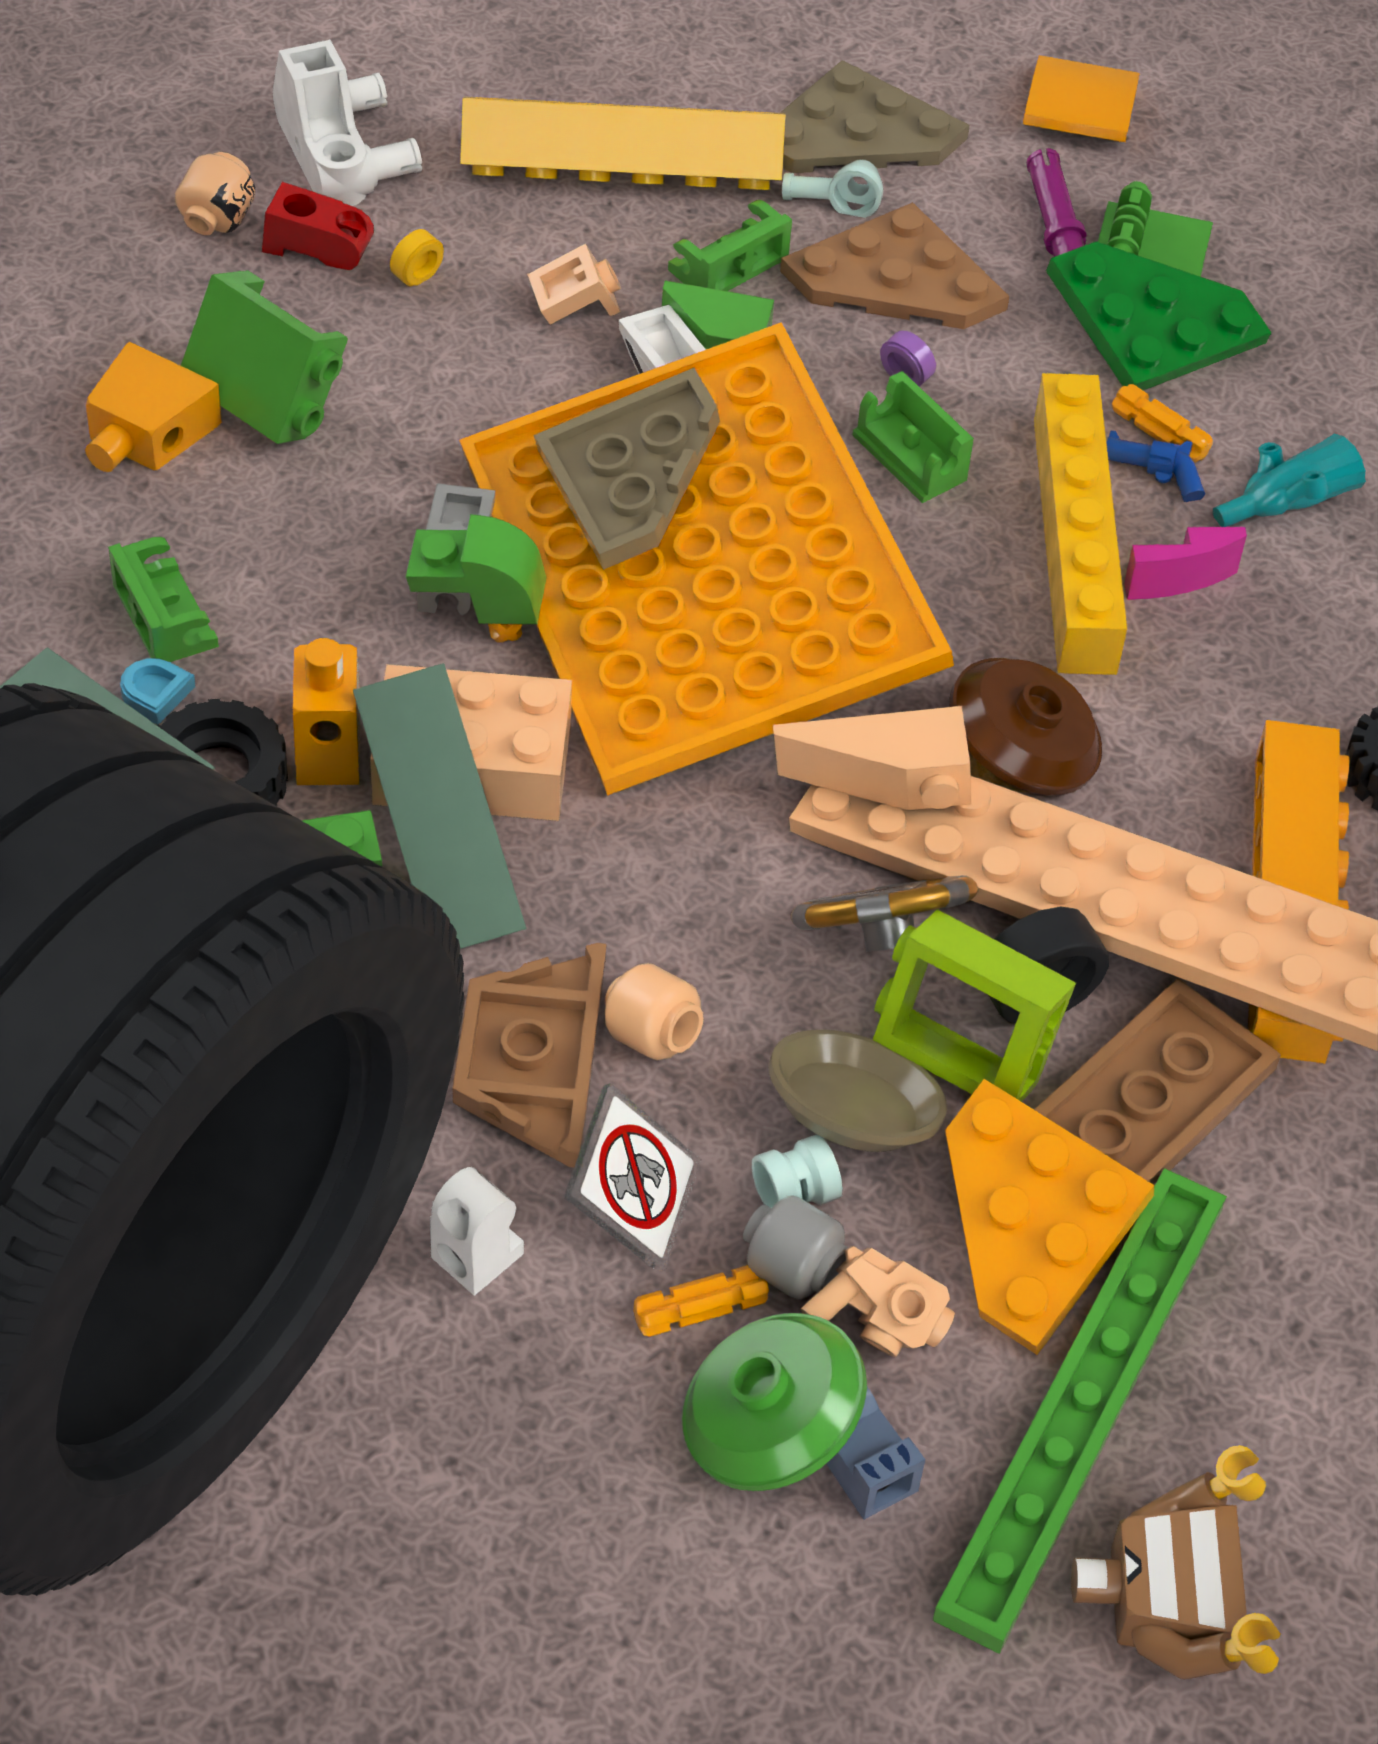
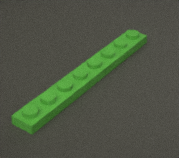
(1078, 1413)

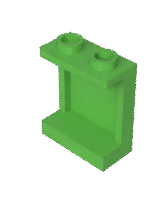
(264, 359)

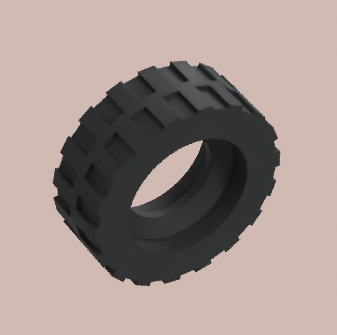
(239, 728)

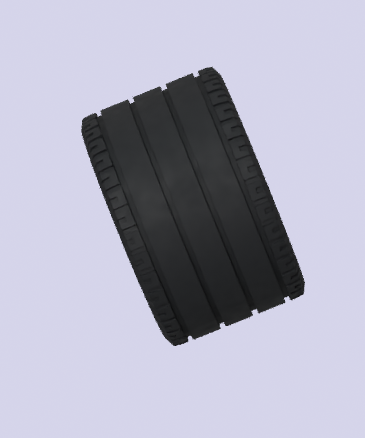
(202, 1117)

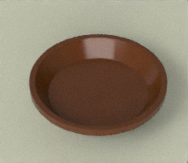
(1028, 725)

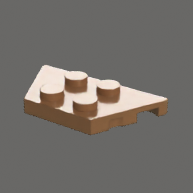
(532, 1050)

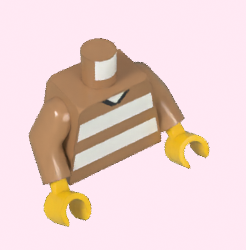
(1182, 1579)

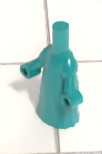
(1296, 483)

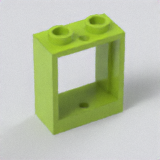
(991, 968)

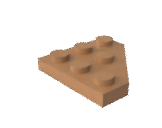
(897, 270)

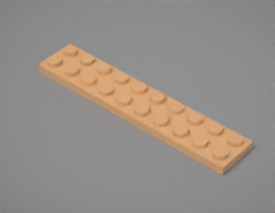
(1136, 893)

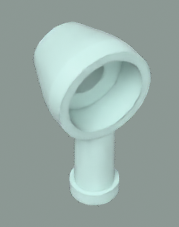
(840, 188)

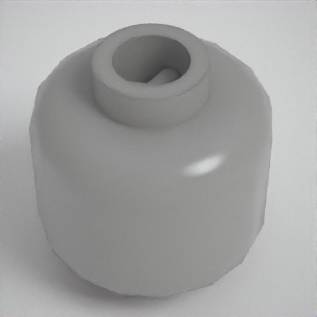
(794, 1246)

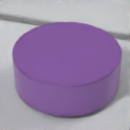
(908, 354)

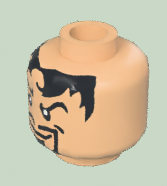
(215, 193)

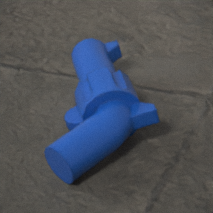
(1161, 460)

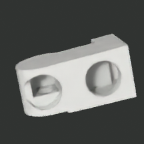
(474, 1223)

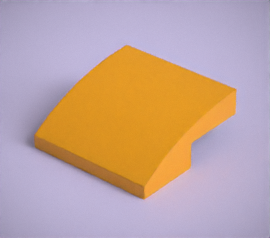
(1081, 98)

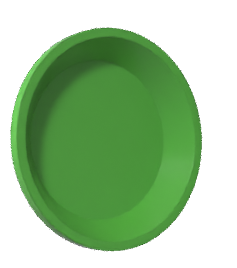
(774, 1402)

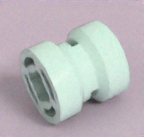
(803, 1172)

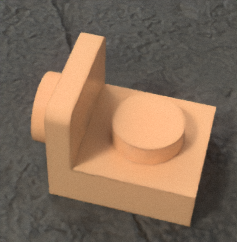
(573, 284)

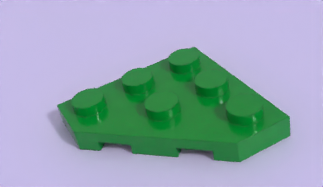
(1152, 316)

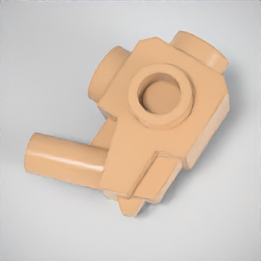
(895, 1300)

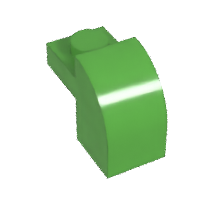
(488, 561)

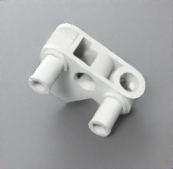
(317, 117)

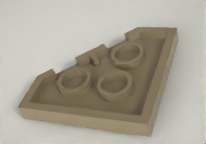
(864, 118)
(631, 463)

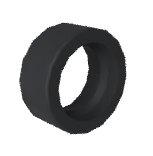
(1062, 942)

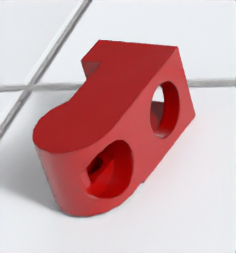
(316, 227)

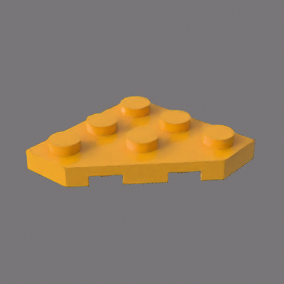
(1034, 1212)

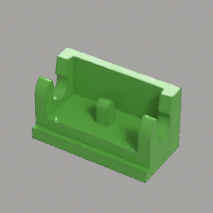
(736, 255)
(914, 438)
(159, 601)

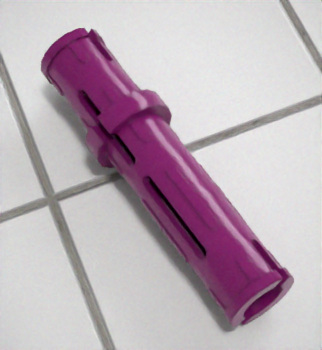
(1062, 228)

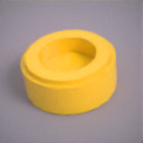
(416, 257)

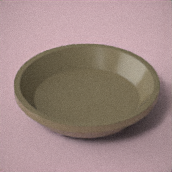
(856, 1090)

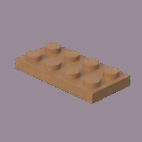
(1162, 1082)

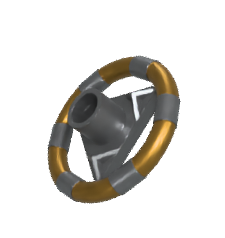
(884, 910)

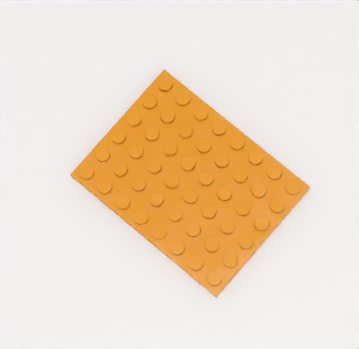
(758, 602)

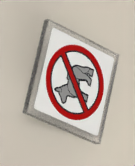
(633, 1178)

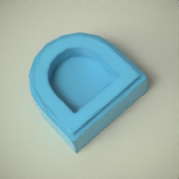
(155, 687)

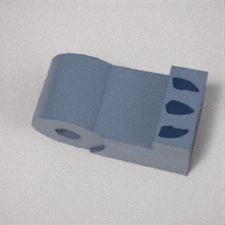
(875, 1459)

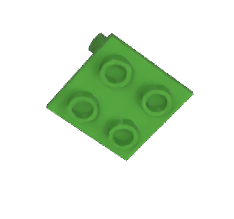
(1154, 234)

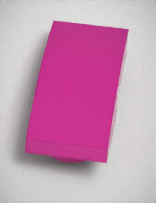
(1171, 570)

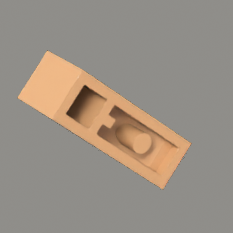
(888, 758)

